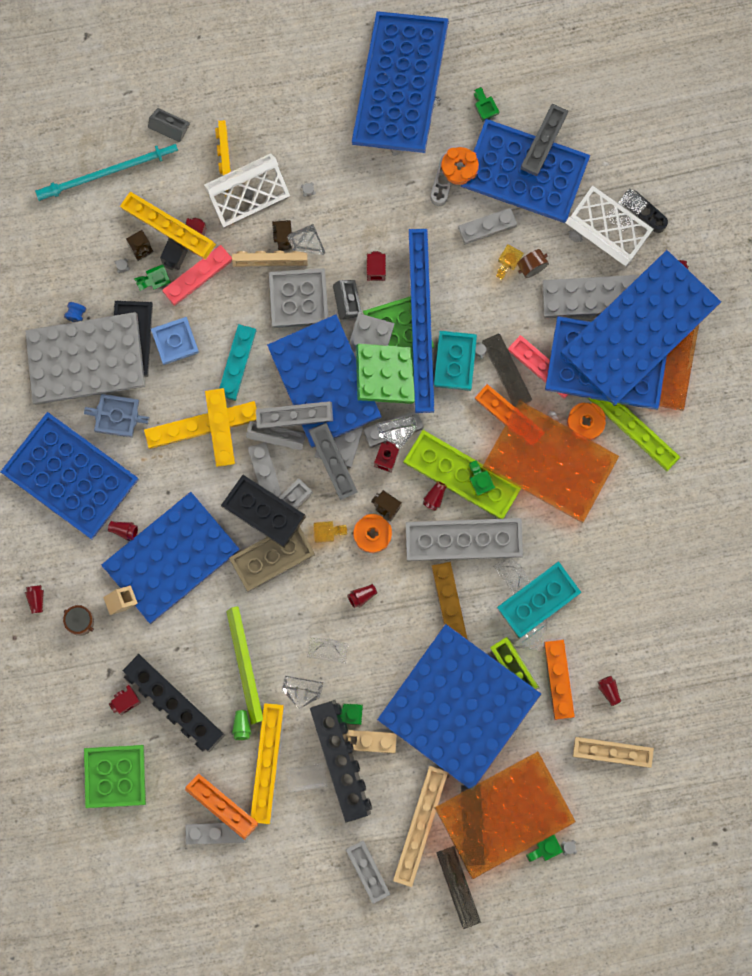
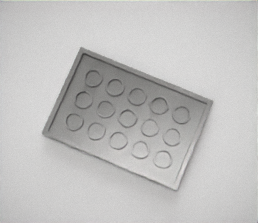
(85, 358)

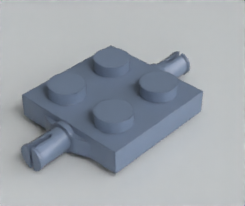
(116, 415)

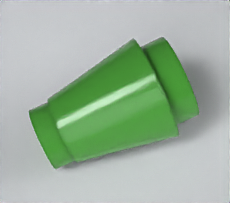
(241, 726)

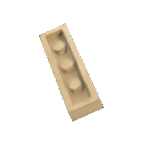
(261, 258)
(613, 752)

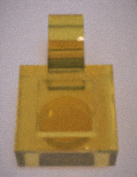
(508, 259)
(326, 531)

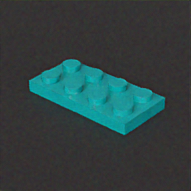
(538, 599)

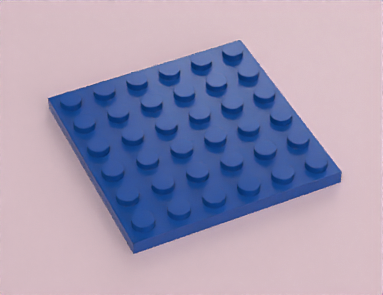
(459, 707)

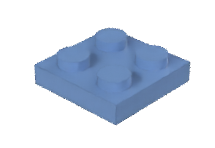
(175, 340)

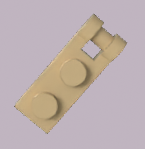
(373, 741)

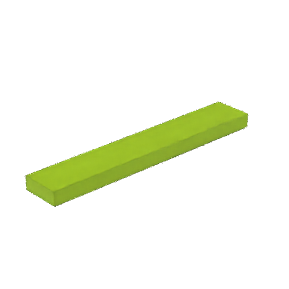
(639, 433)
(244, 665)

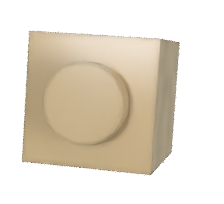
(120, 600)

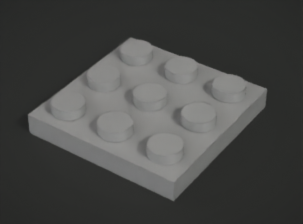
(298, 297)

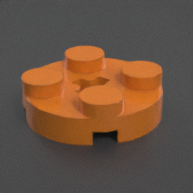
(457, 155)
(590, 411)
(364, 541)

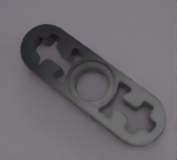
(658, 216)

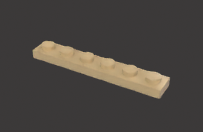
(420, 826)

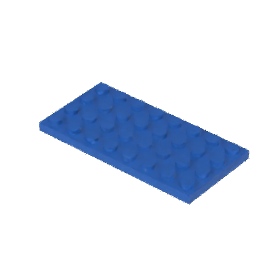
(400, 82)
(640, 327)

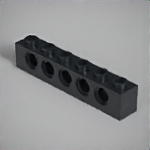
(139, 666)
(350, 810)

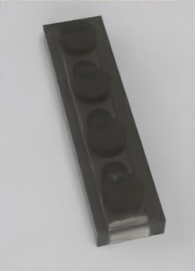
(506, 369)
(458, 887)

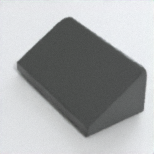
(168, 124)
(347, 299)

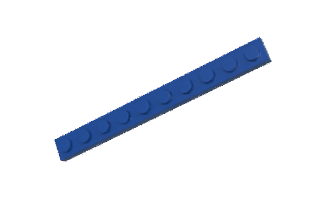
(421, 321)

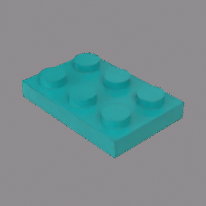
(455, 360)

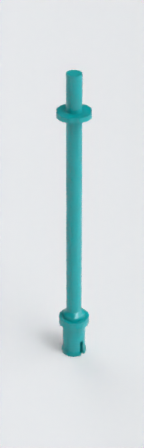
(55, 189)

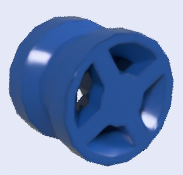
(75, 312)

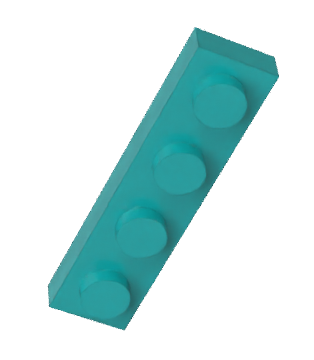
(237, 361)

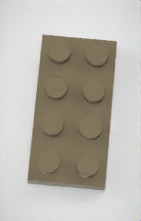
(268, 559)

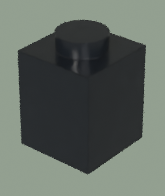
(173, 255)

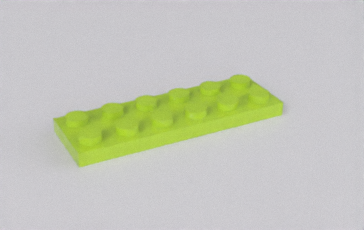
(450, 466)

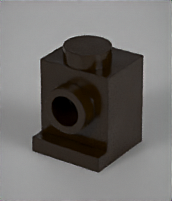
(281, 230)
(139, 245)
(386, 504)

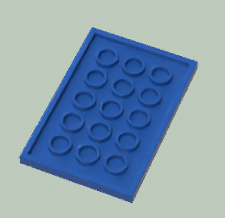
(500, 176)
(322, 368)
(566, 379)
(69, 475)
(171, 557)

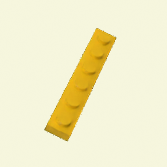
(168, 225)
(197, 426)
(267, 763)

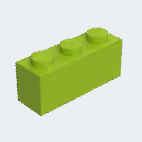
(510, 658)

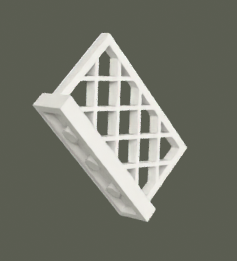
(243, 175)
(598, 238)

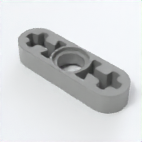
(435, 190)

